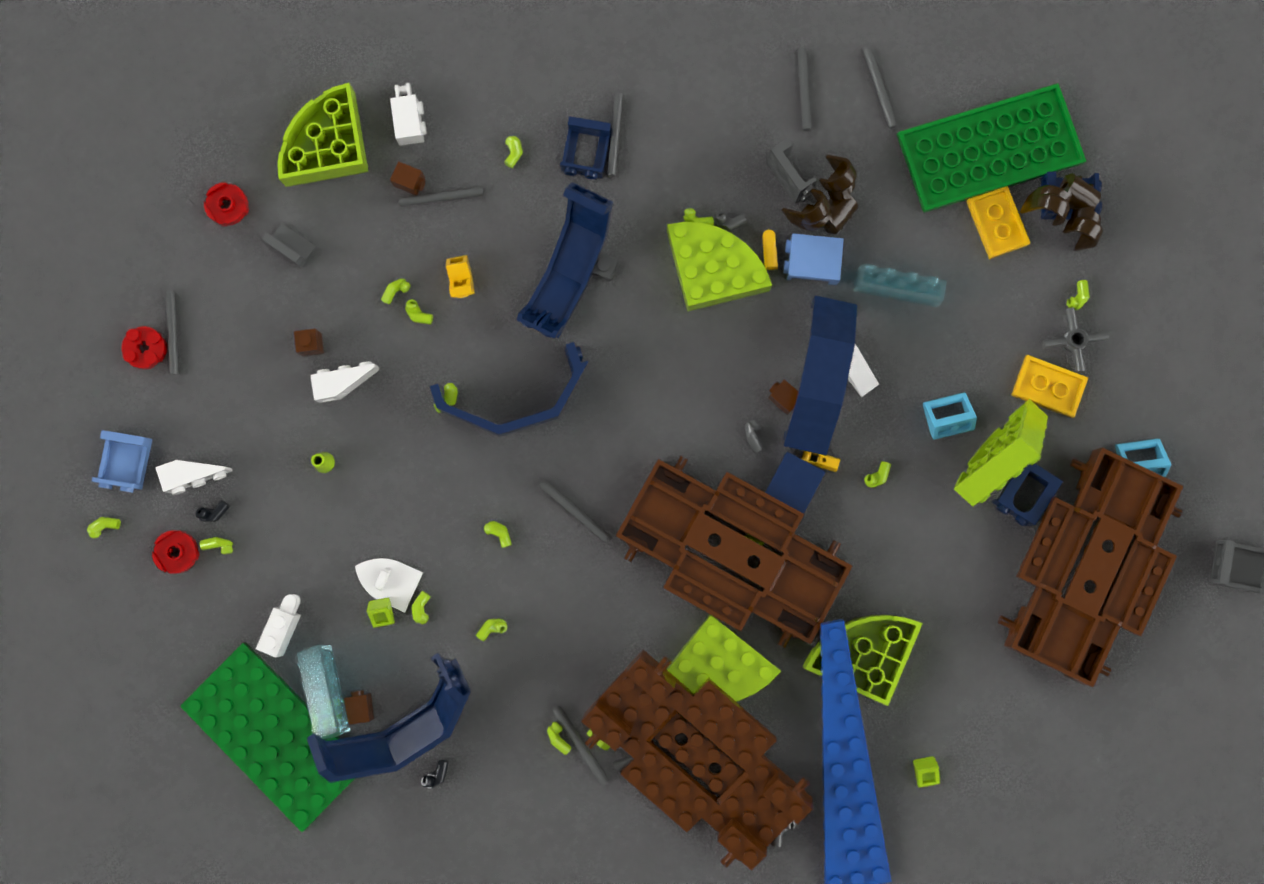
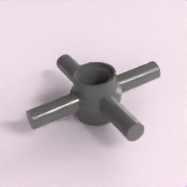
(1082, 336)

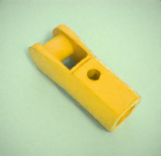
(769, 250)
(823, 461)

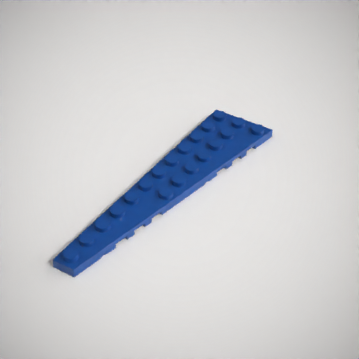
(851, 813)

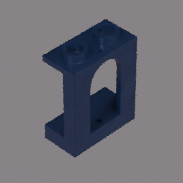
(586, 127)
(1029, 518)

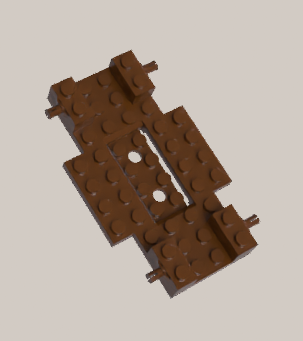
(795, 585)
(1080, 629)
(754, 794)

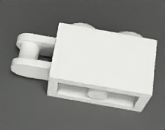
(407, 116)
(280, 627)

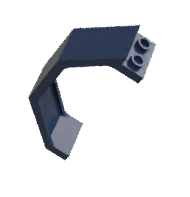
(570, 263)
(574, 359)
(823, 375)
(402, 741)

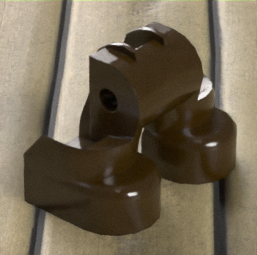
(1072, 194)
(840, 207)

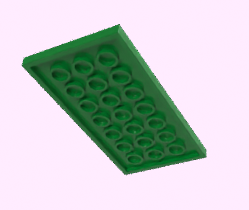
(991, 147)
(264, 733)

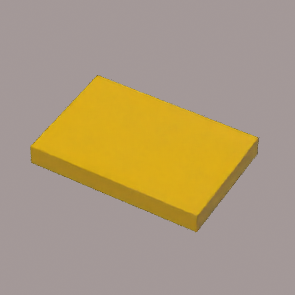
(998, 222)
(1049, 386)

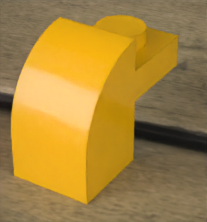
(460, 277)

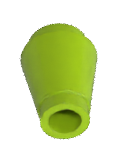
(327, 462)

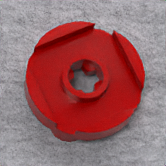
(214, 201)
(131, 347)
(163, 549)

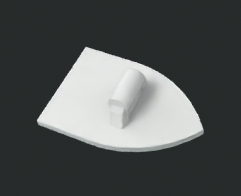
(389, 579)

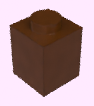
(408, 178)
(308, 342)
(783, 396)
(359, 707)

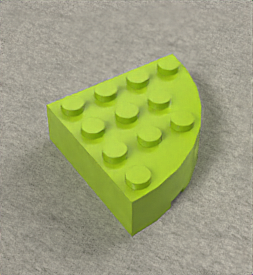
(323, 140)
(714, 265)
(1004, 454)
(877, 651)
(723, 658)

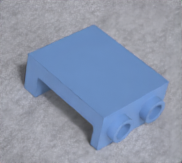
(814, 258)
(123, 461)

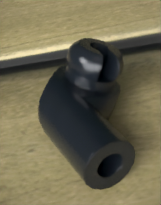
(212, 514)
(437, 777)

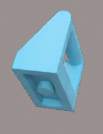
(953, 424)
(1160, 465)

